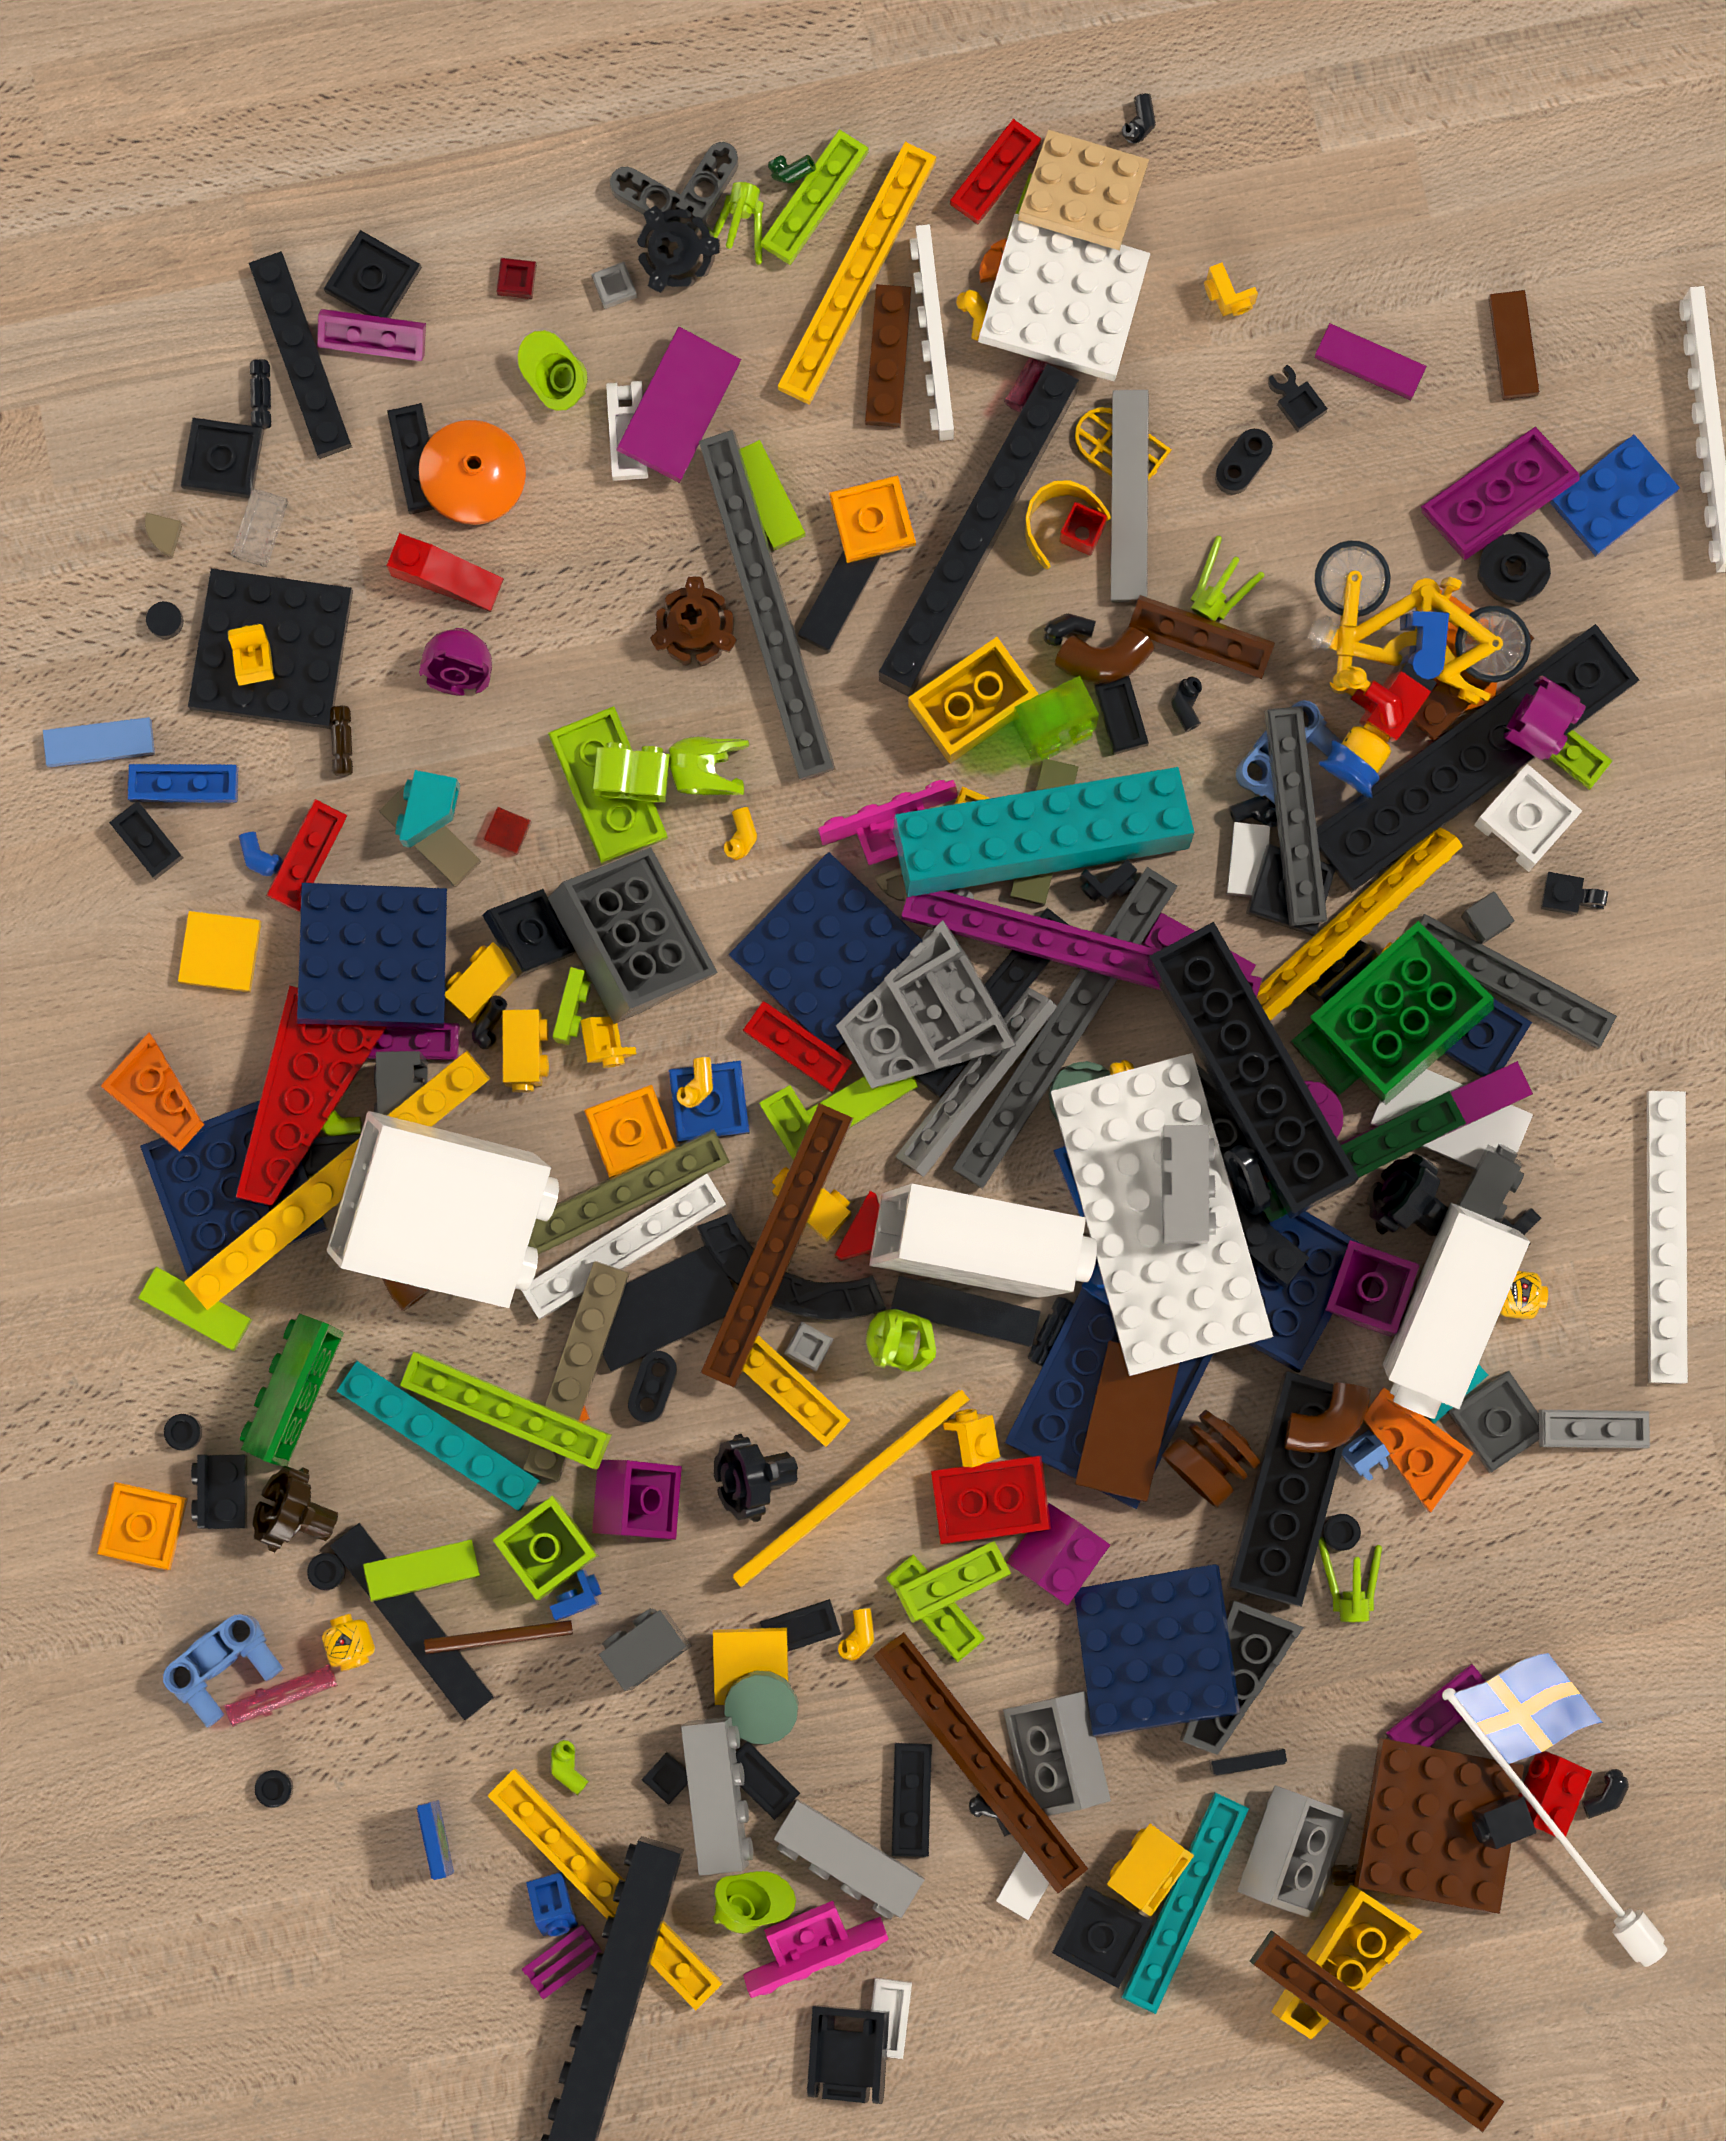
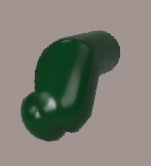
(793, 172)

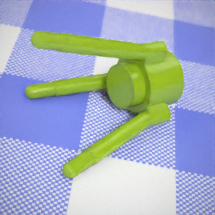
(742, 204)
(1210, 602)
(1354, 1604)

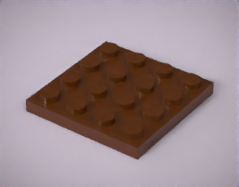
(1421, 1828)

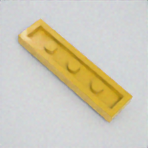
(794, 1393)

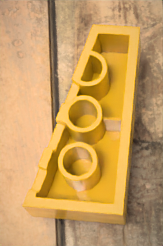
(1352, 1948)

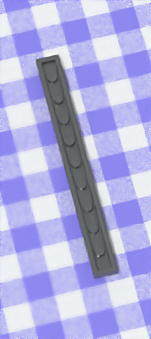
(767, 605)
(1058, 1037)

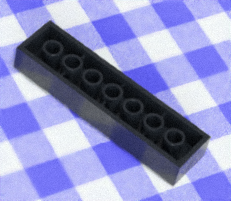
(1252, 1070)

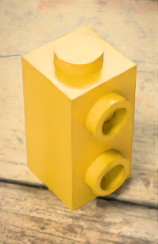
(486, 977)
(523, 1049)
(828, 1212)

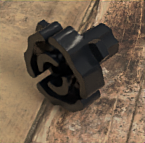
(656, 238)
(1407, 1197)
(750, 1477)

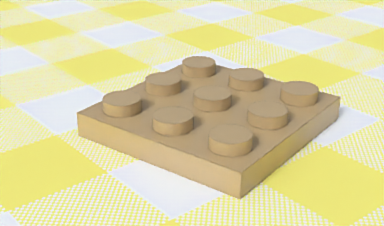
(1083, 190)

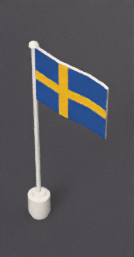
(1524, 1715)

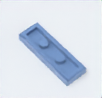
(98, 742)

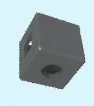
(1487, 918)

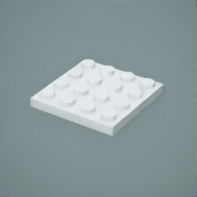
(1064, 299)

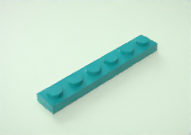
(438, 1436)

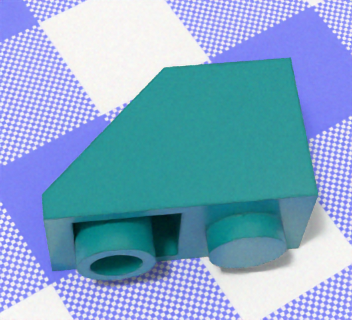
(429, 806)

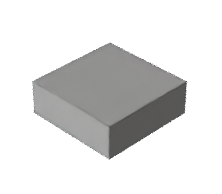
(614, 285)
(808, 1346)

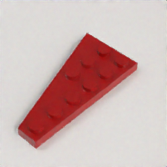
(301, 1090)

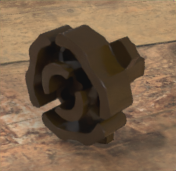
(291, 1510)

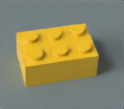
(971, 700)

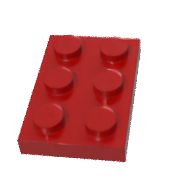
(991, 1500)

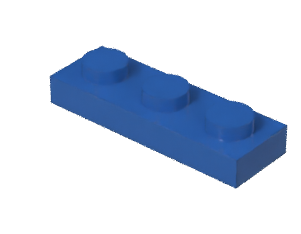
(183, 783)

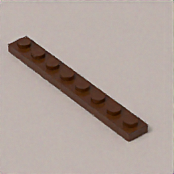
(776, 1245)
(980, 1762)
(1376, 2031)

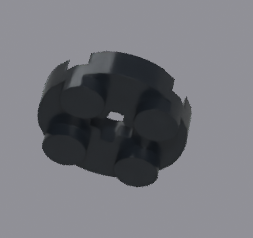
(1516, 588)

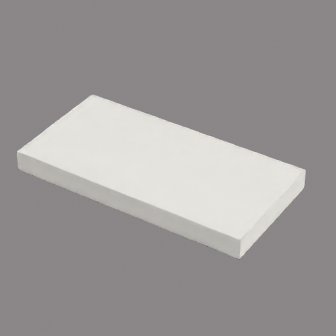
(1464, 1144)

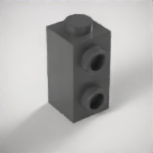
(1491, 1181)

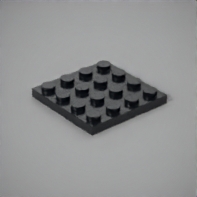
(306, 641)

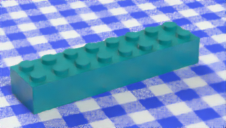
(1043, 831)

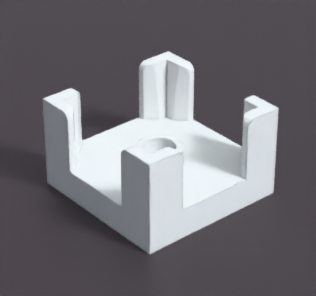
(1529, 816)

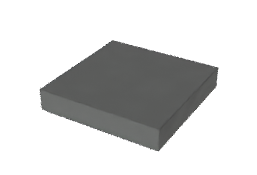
(1498, 1421)

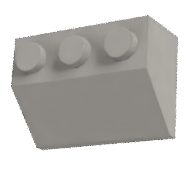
(1057, 1753)
(1294, 1852)

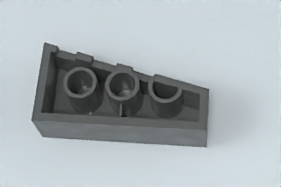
(1257, 1648)

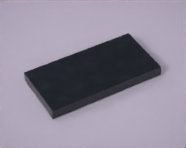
(667, 1307)

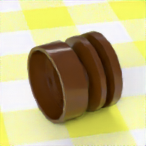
(1211, 1458)

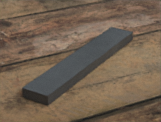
(1295, 816)
(1524, 986)

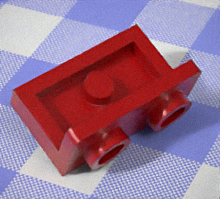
(1557, 1788)

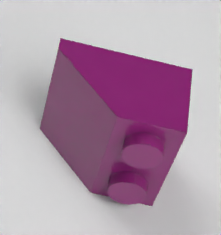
(1372, 1288)
(637, 1499)
(1059, 1557)

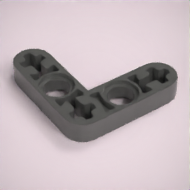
(688, 199)

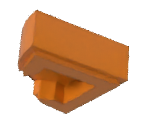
(991, 261)

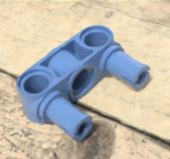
(1315, 732)
(212, 1656)

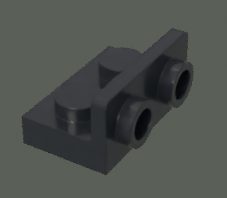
(220, 1491)

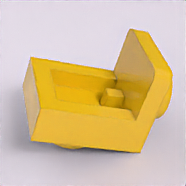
(1220, 289)
(251, 654)
(603, 1042)
(975, 1437)

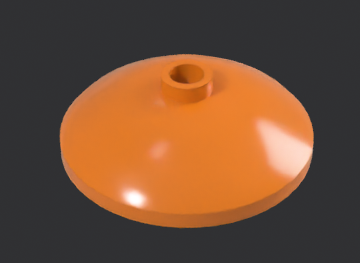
(469, 493)

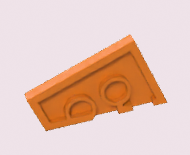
(154, 1094)
(1417, 1447)

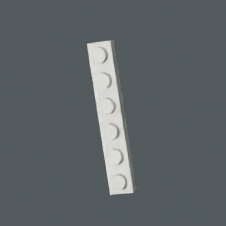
(933, 348)
(625, 1244)

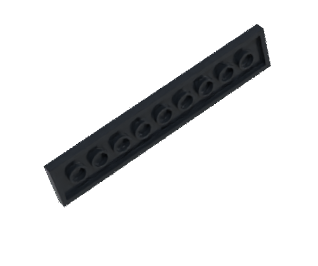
(1462, 764)

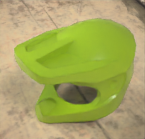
(694, 762)
(892, 1340)

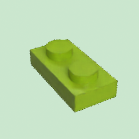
(575, 992)
(787, 1118)

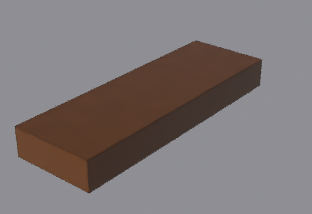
(1513, 344)

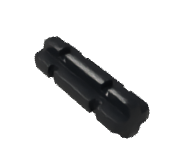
(260, 393)
(1050, 1330)

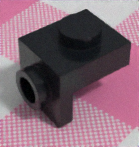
(1117, 883)

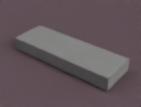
(1594, 1429)

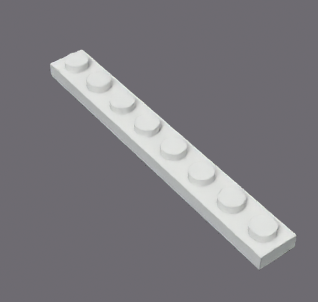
(1707, 415)
(1667, 1237)

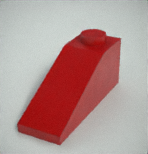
(443, 573)

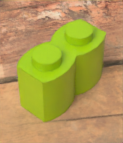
(631, 773)

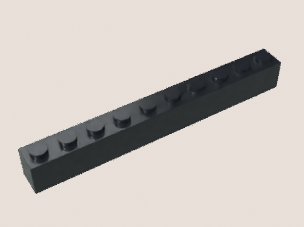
(978, 530)
(616, 1991)

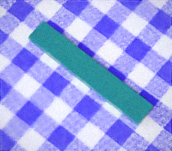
(1185, 1903)

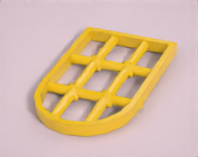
(1100, 443)

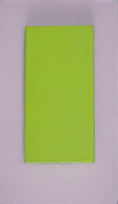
(613, 823)

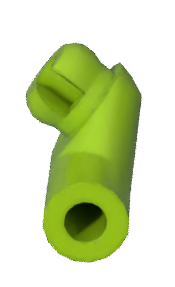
(342, 1126)
(564, 1767)

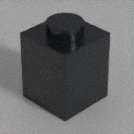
(1503, 1822)

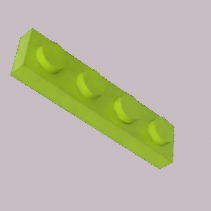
(814, 197)

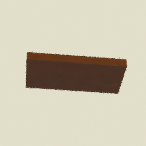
(1125, 1427)

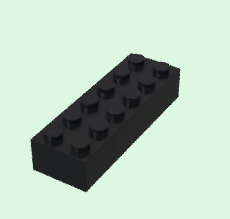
(1286, 1502)

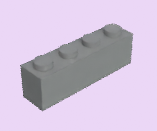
(716, 1796)
(849, 1859)

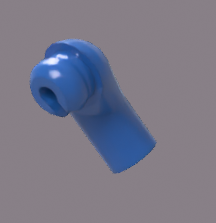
(257, 859)

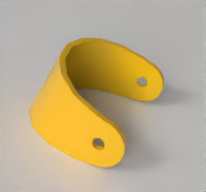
(1051, 490)

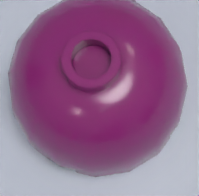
(456, 662)

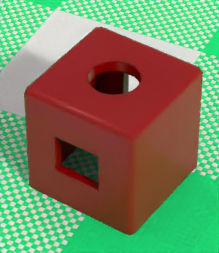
(1083, 517)

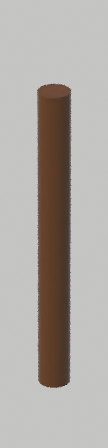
(498, 1637)

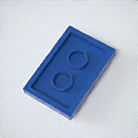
(1615, 495)

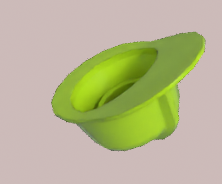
(552, 370)
(752, 1901)

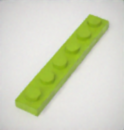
(506, 1410)

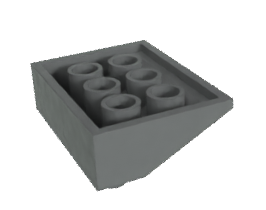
(631, 934)

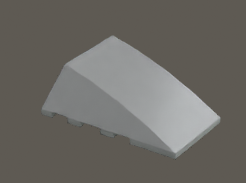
(925, 1015)

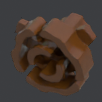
(688, 603)

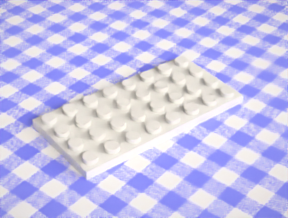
(1163, 1297)

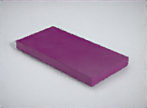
(678, 404)
(1500, 493)

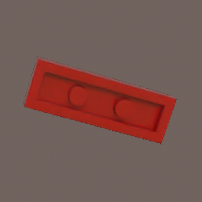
(995, 171)
(306, 854)
(797, 1046)

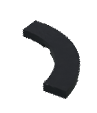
(795, 1294)

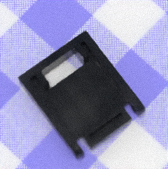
(846, 2059)

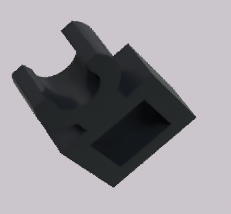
(1299, 403)

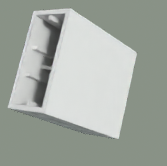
(442, 1211)
(981, 1242)
(1453, 1310)

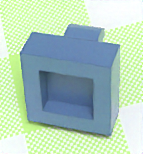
(1365, 1453)

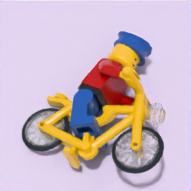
(1354, 582)

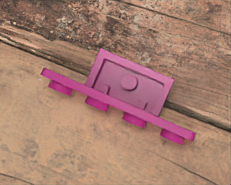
(876, 823)
(810, 1944)

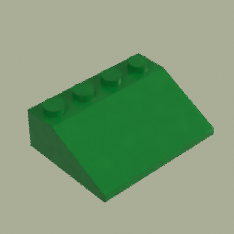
(1403, 1012)
(291, 1391)

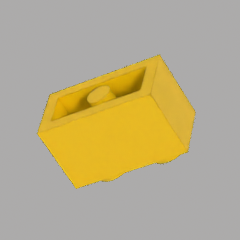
(1149, 1869)

